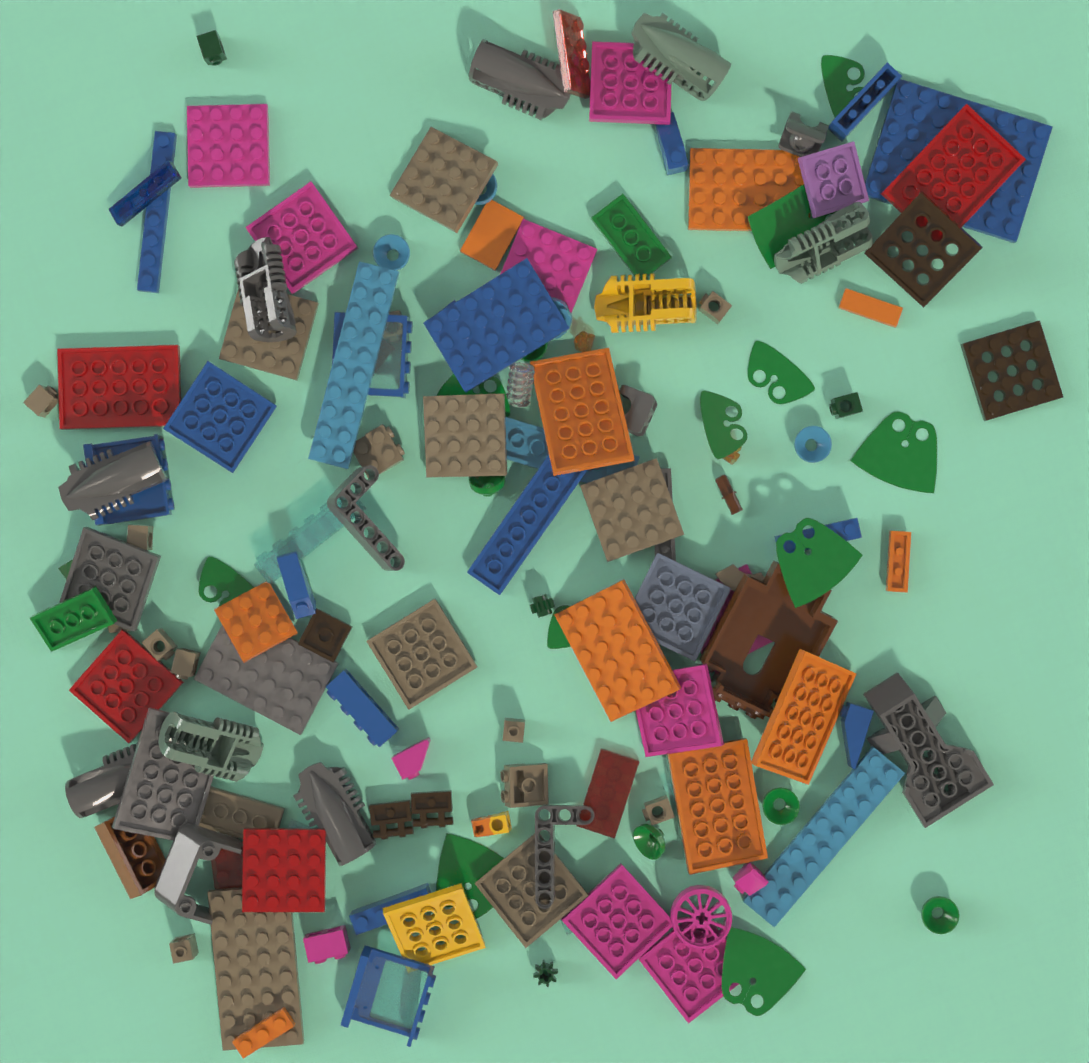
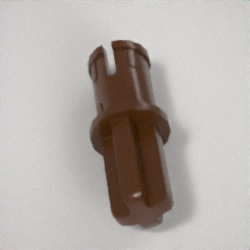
(728, 494)

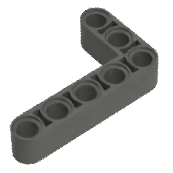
(362, 521)
(549, 846)

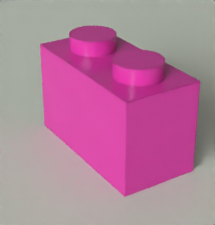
(327, 944)

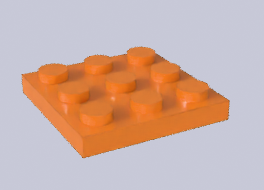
(255, 621)

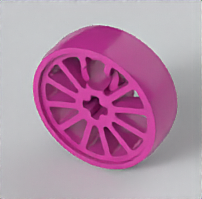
(702, 941)

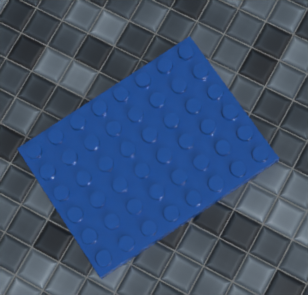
(920, 114)

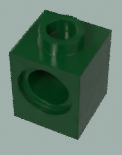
(211, 48)
(854, 405)

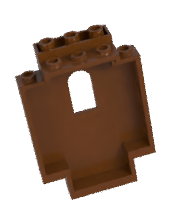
(766, 611)

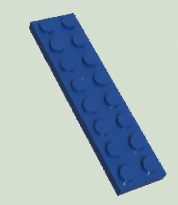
(523, 526)

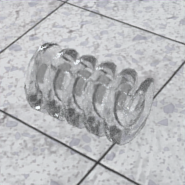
(520, 384)

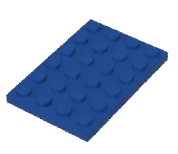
(496, 325)

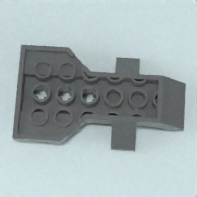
(912, 731)

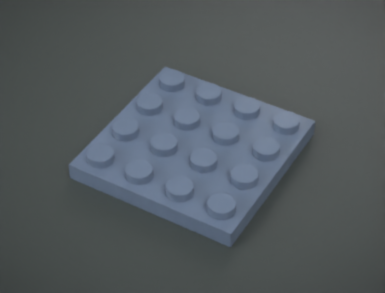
(680, 605)

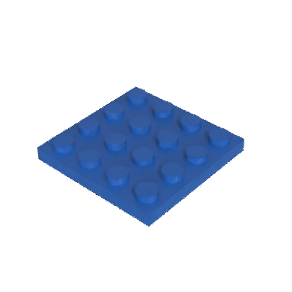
(220, 417)

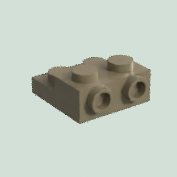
(378, 449)
(525, 785)

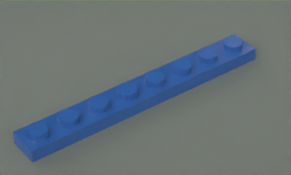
(156, 219)

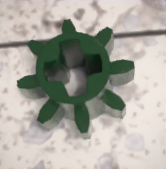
(542, 605)
(540, 975)

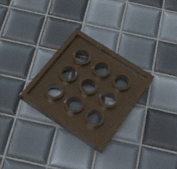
(937, 249)
(1018, 358)

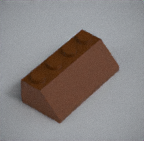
(134, 857)

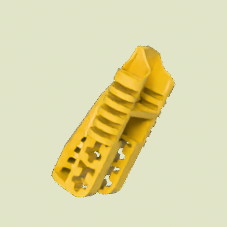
(646, 302)

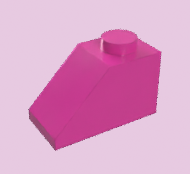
(411, 759)
(749, 879)

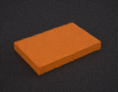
(492, 234)

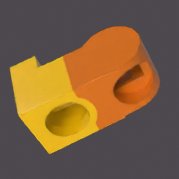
(492, 824)

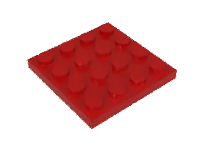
(124, 685)
(284, 870)

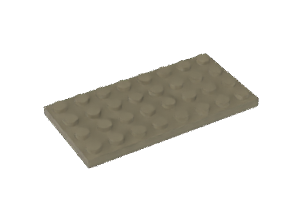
(253, 967)

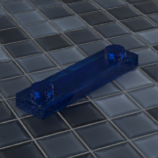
(145, 193)

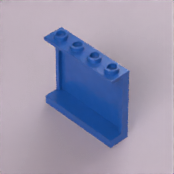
(147, 503)

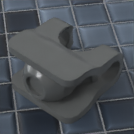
(800, 138)
(641, 411)

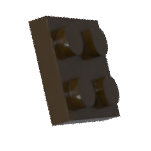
(325, 635)

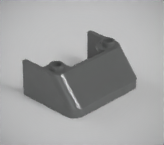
(188, 846)

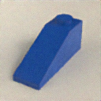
(672, 147)
(296, 585)
(854, 725)

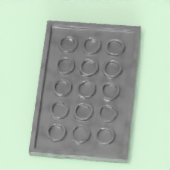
(277, 683)
(158, 790)

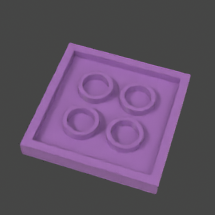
(833, 179)

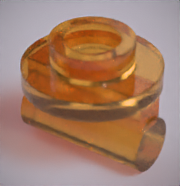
(584, 341)

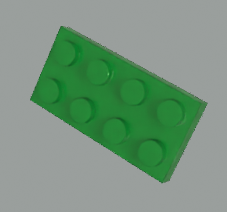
(631, 237)
(73, 619)

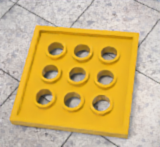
(441, 917)

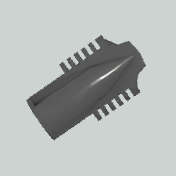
(519, 79)
(264, 292)
(111, 480)
(101, 786)
(335, 811)

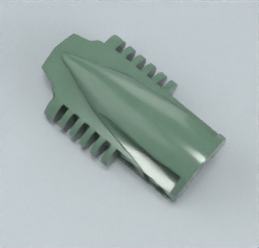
(675, 53)
(825, 244)
(214, 748)

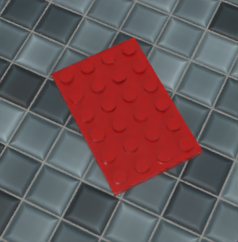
(957, 169)
(118, 386)

